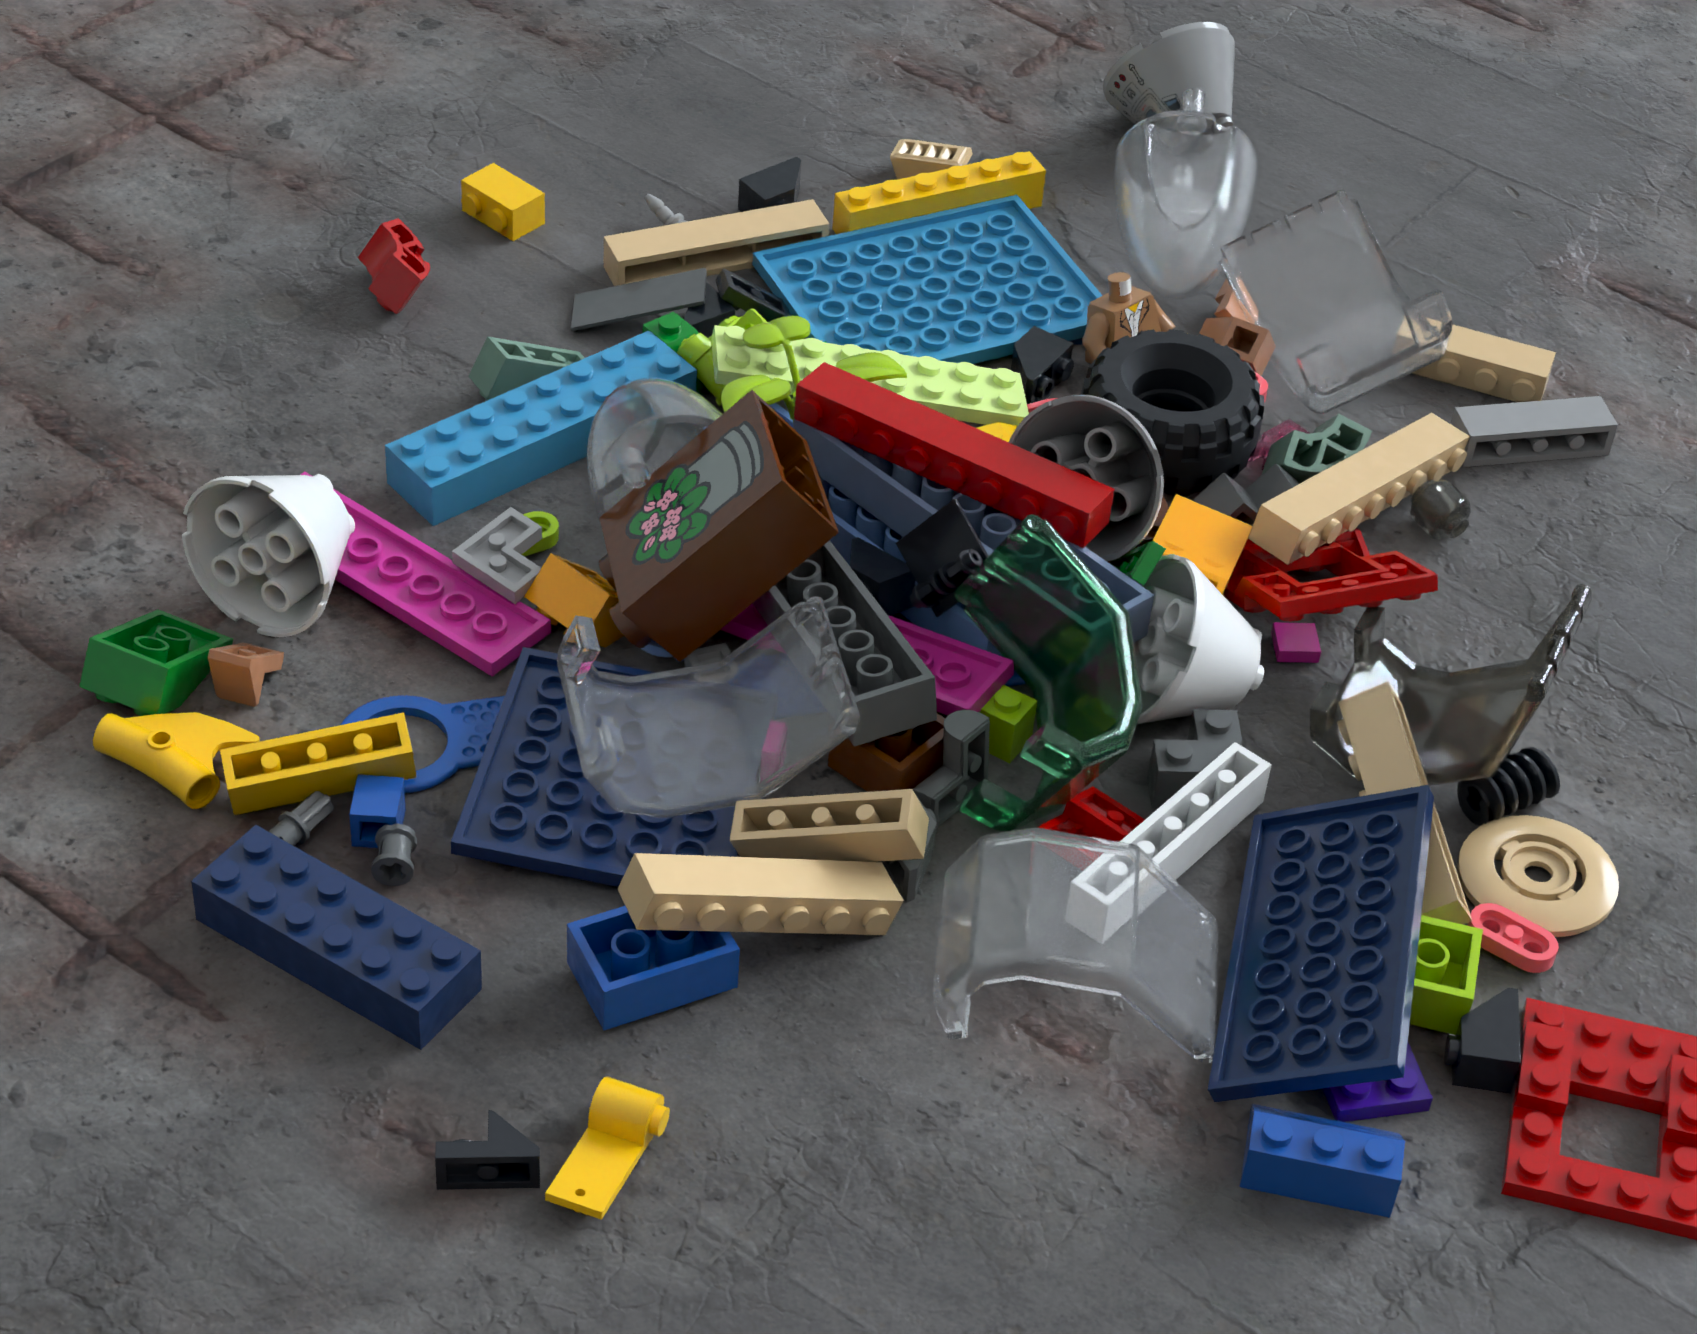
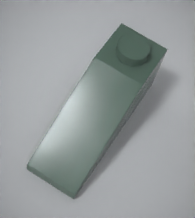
(510, 364)

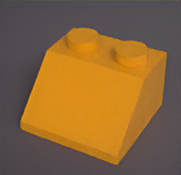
(569, 590)

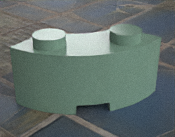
(1310, 454)

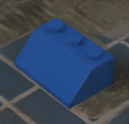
(1322, 1160)

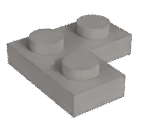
(496, 556)

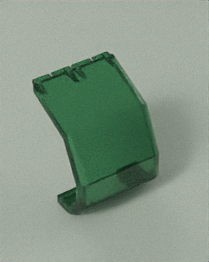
(1072, 651)

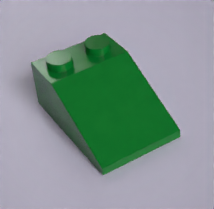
(149, 662)

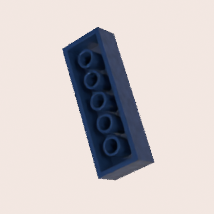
(338, 936)

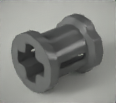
(394, 862)

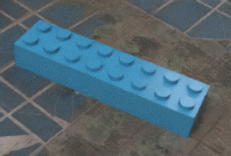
(521, 431)

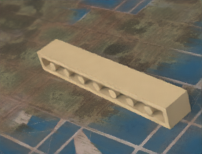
(1358, 488)

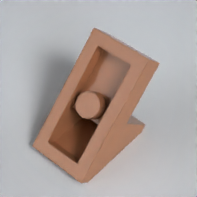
(240, 671)

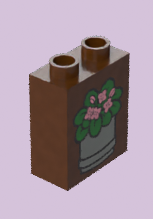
(714, 529)

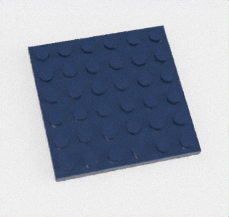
(539, 809)

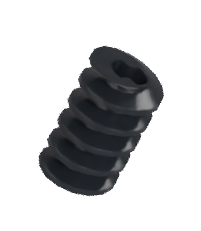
(1521, 781)

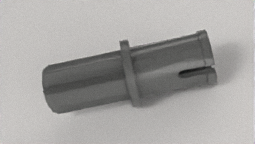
(297, 824)

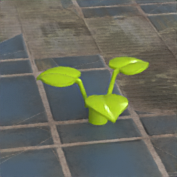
(868, 366)

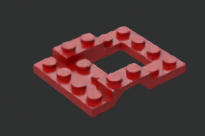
(1363, 579)
(1616, 1064)

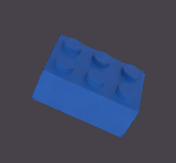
(646, 971)

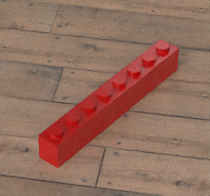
(953, 453)

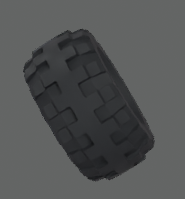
(1190, 399)

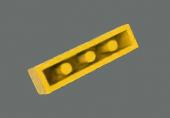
(317, 760)

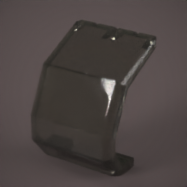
(1458, 719)

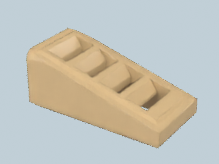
(917, 157)

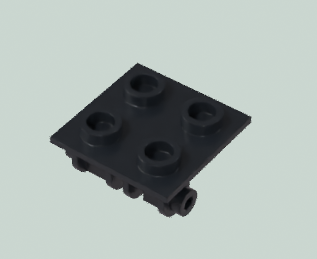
(941, 557)

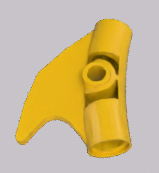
(172, 749)

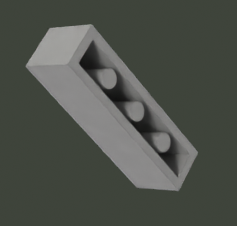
(1536, 430)

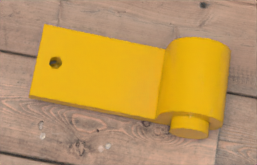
(617, 1134)

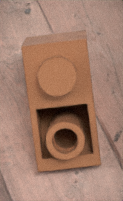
(1247, 339)

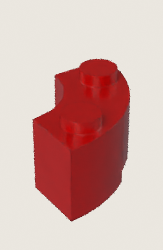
(394, 264)

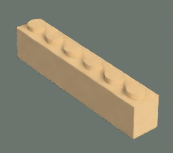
(710, 242)
(1387, 762)
(758, 895)

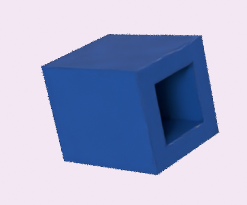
(374, 804)

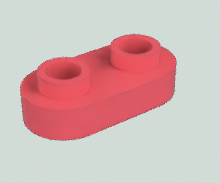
(1514, 938)

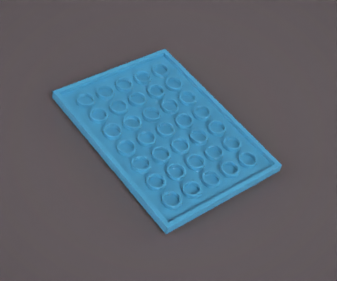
(934, 283)

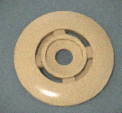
(1546, 844)

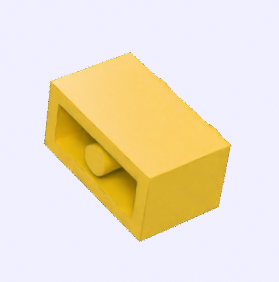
(503, 201)

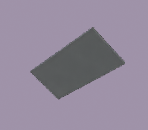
(639, 299)

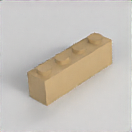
(1492, 366)
(832, 827)

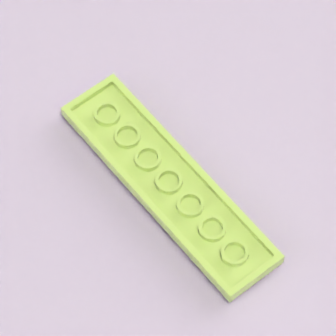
(948, 387)

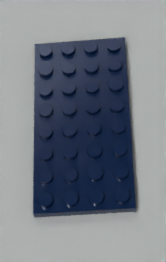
(1324, 947)

